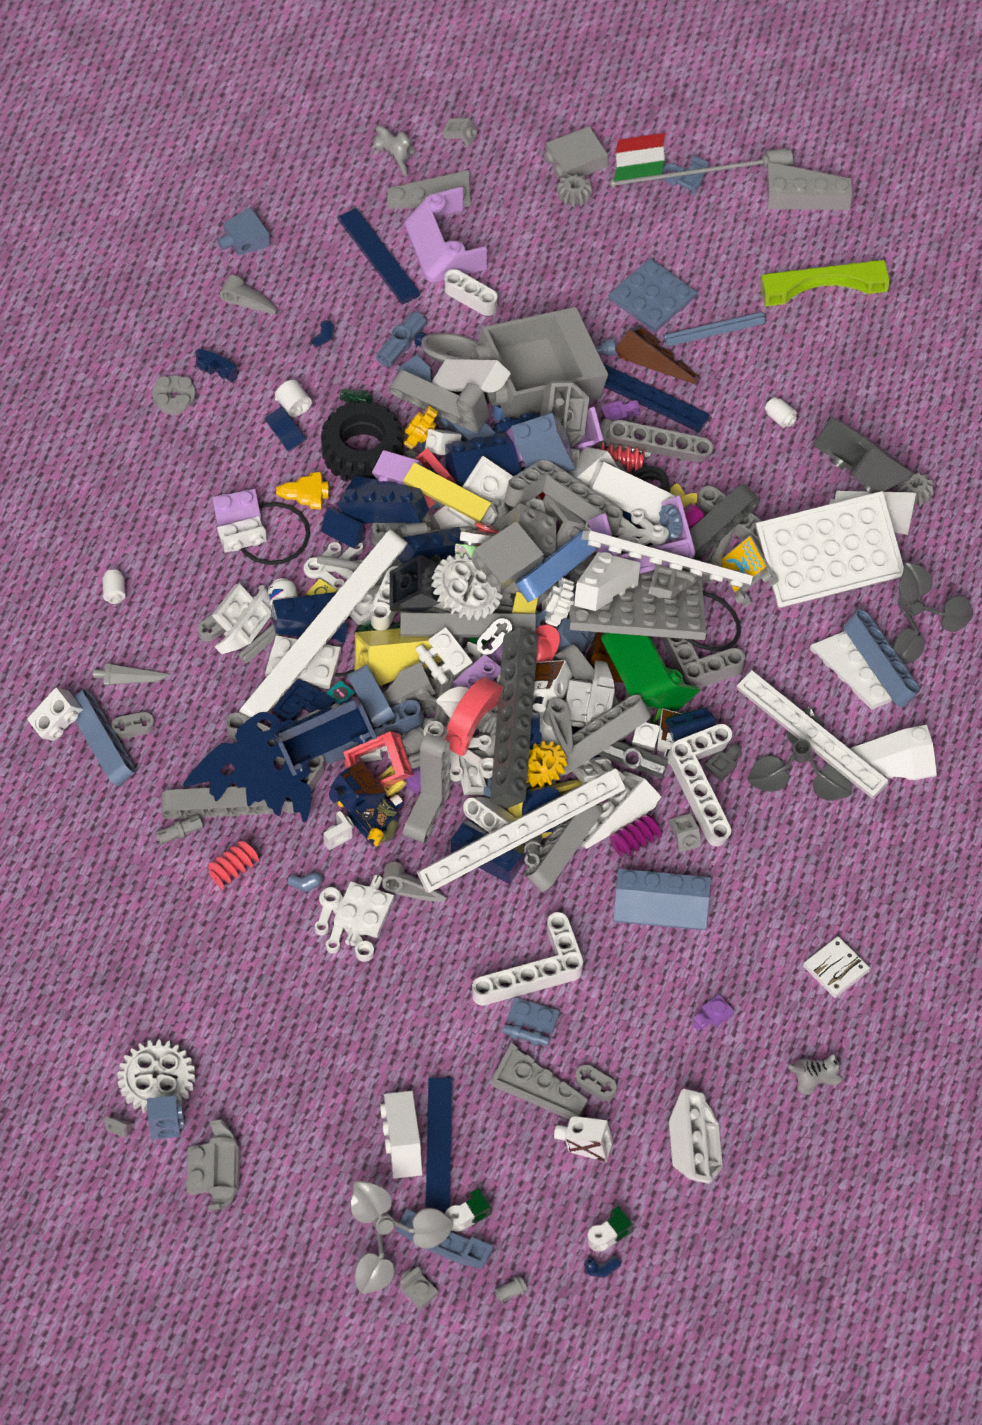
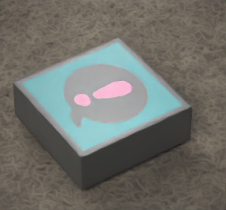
(340, 691)

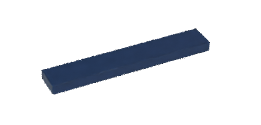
(378, 256)
(655, 400)
(439, 1144)

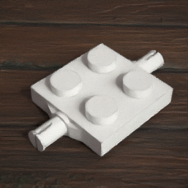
(363, 910)

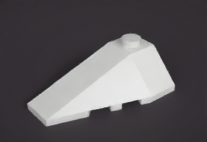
(901, 754)
(623, 808)

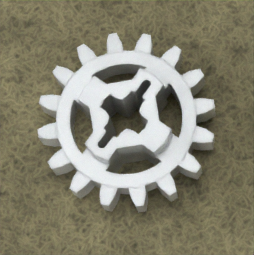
(559, 602)

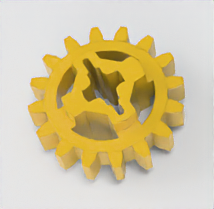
(418, 427)
(545, 763)

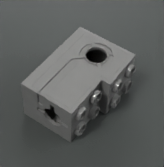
(540, 529)

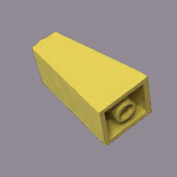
(388, 653)

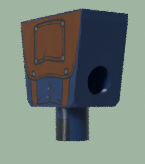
(357, 789)

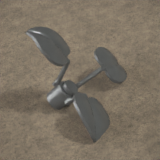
(914, 583)
(770, 774)

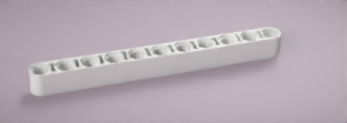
(325, 625)

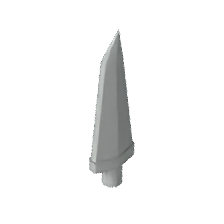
(124, 675)

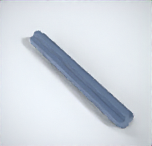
(714, 329)

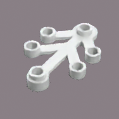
(650, 534)
(323, 570)
(482, 764)
(328, 907)

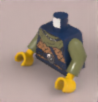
(377, 824)

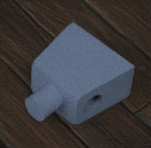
(244, 233)

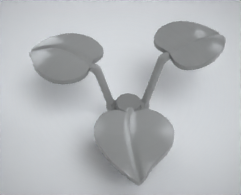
(371, 1205)

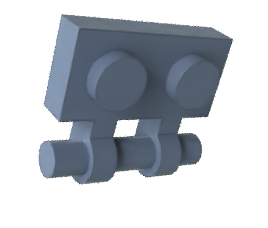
(532, 1016)

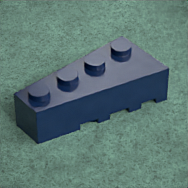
(382, 502)

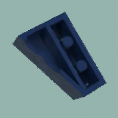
(296, 614)

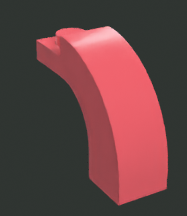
(473, 706)

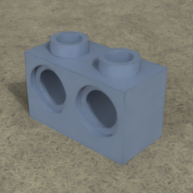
(164, 1117)

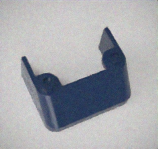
(323, 733)

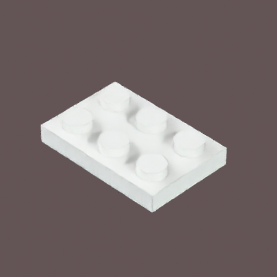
(487, 482)
(319, 671)

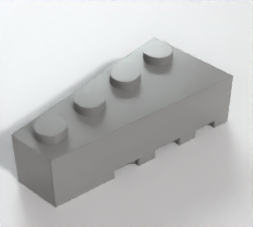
(806, 189)

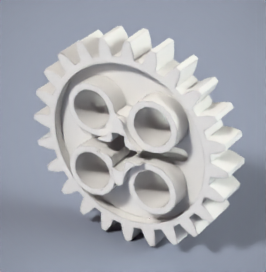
(452, 584)
(158, 1057)

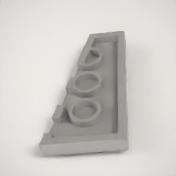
(414, 193)
(528, 1081)

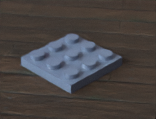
(652, 295)

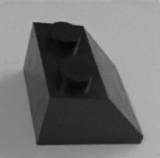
(412, 585)

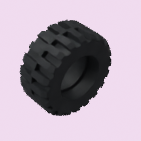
(353, 421)

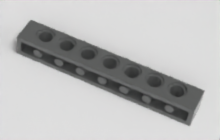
(514, 718)

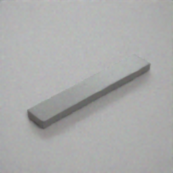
(431, 623)

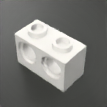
(52, 711)

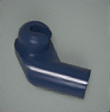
(325, 335)
(601, 1270)

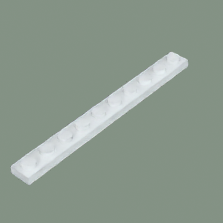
(520, 830)

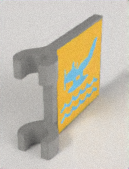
(748, 560)

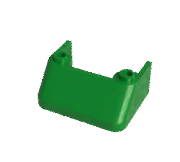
(646, 673)

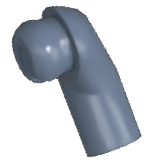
(306, 883)

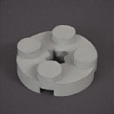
(170, 384)

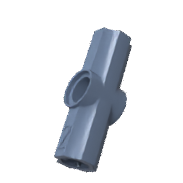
(401, 339)

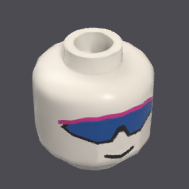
(282, 589)

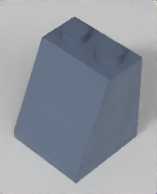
(544, 440)

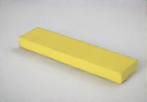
(447, 492)

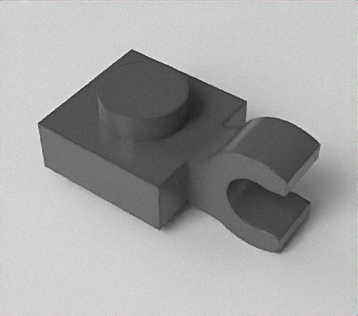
(724, 763)

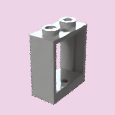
(571, 524)

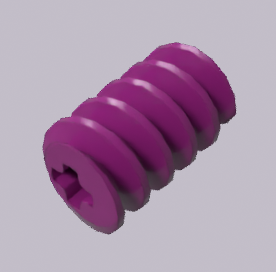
(635, 834)

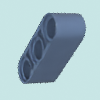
(371, 695)

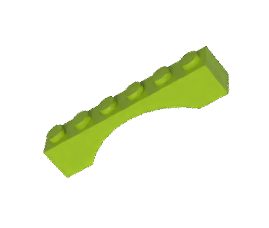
(866, 277)

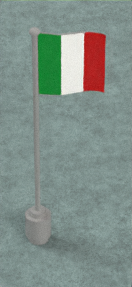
(643, 160)

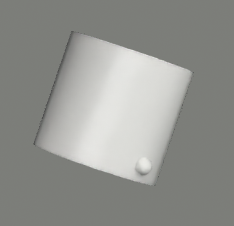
(293, 398)

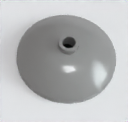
(447, 346)

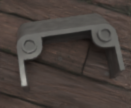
(861, 456)

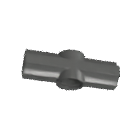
(647, 761)

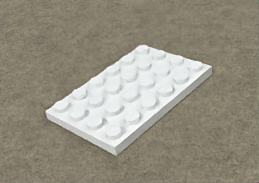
(830, 549)

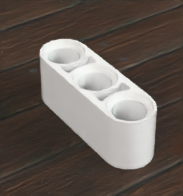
(470, 292)
(486, 813)

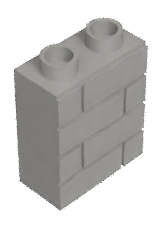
(537, 352)

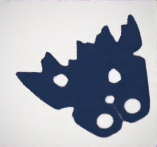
(255, 769)

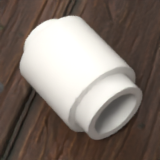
(781, 412)
(113, 586)

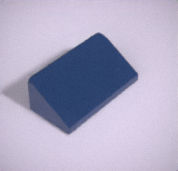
(342, 528)
(689, 723)

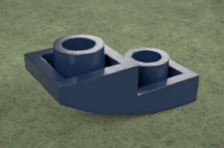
(213, 362)
(285, 429)

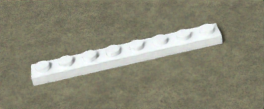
(658, 556)
(806, 728)

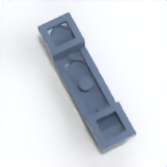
(454, 1247)

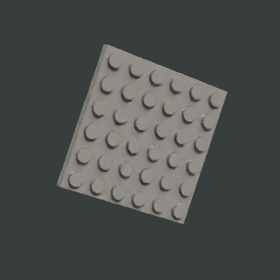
(642, 612)

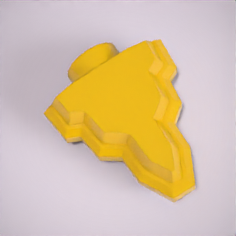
(306, 490)

